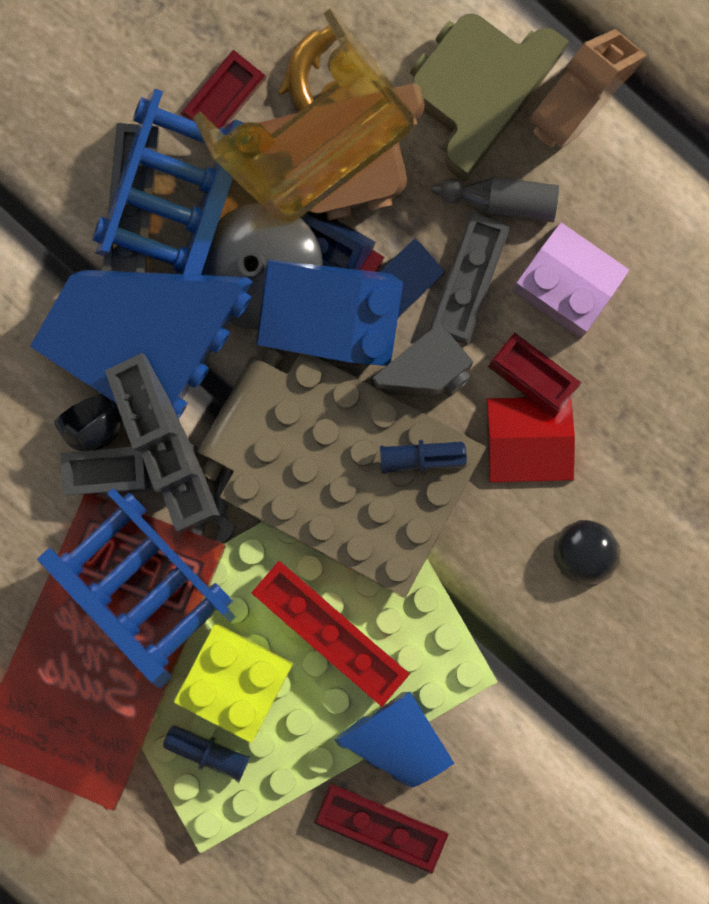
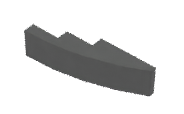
(162, 442)

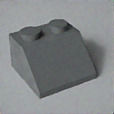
(427, 368)

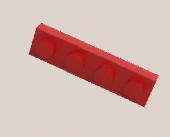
(330, 633)

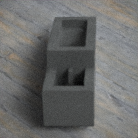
(104, 469)

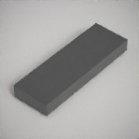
(470, 276)

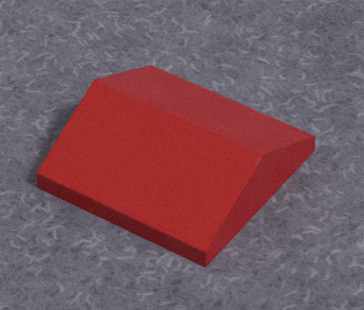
(529, 442)

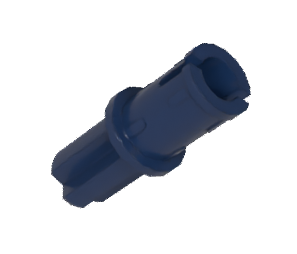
(422, 457)
(206, 752)

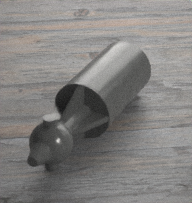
(504, 197)

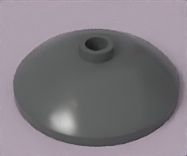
(258, 234)

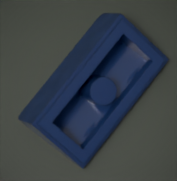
(339, 243)
(416, 271)

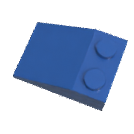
(330, 312)

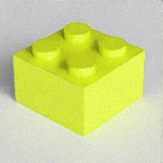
(233, 683)

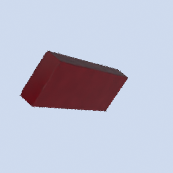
(381, 828)

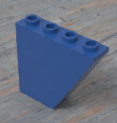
(118, 314)

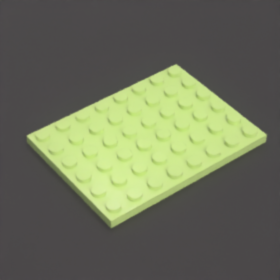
(317, 700)

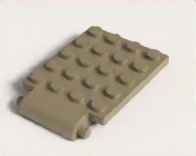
(312, 466)

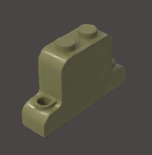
(481, 83)

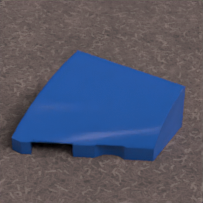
(398, 742)

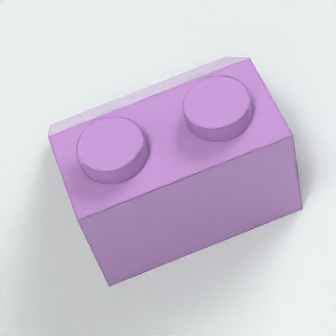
(570, 280)

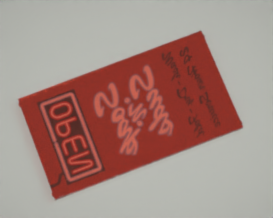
(70, 696)

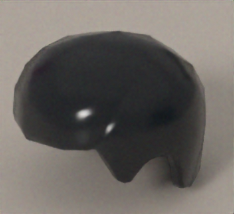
(90, 423)
(587, 552)

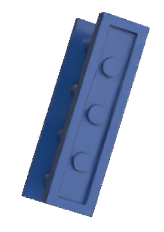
(199, 221)
(97, 596)

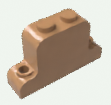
(585, 87)
(376, 182)

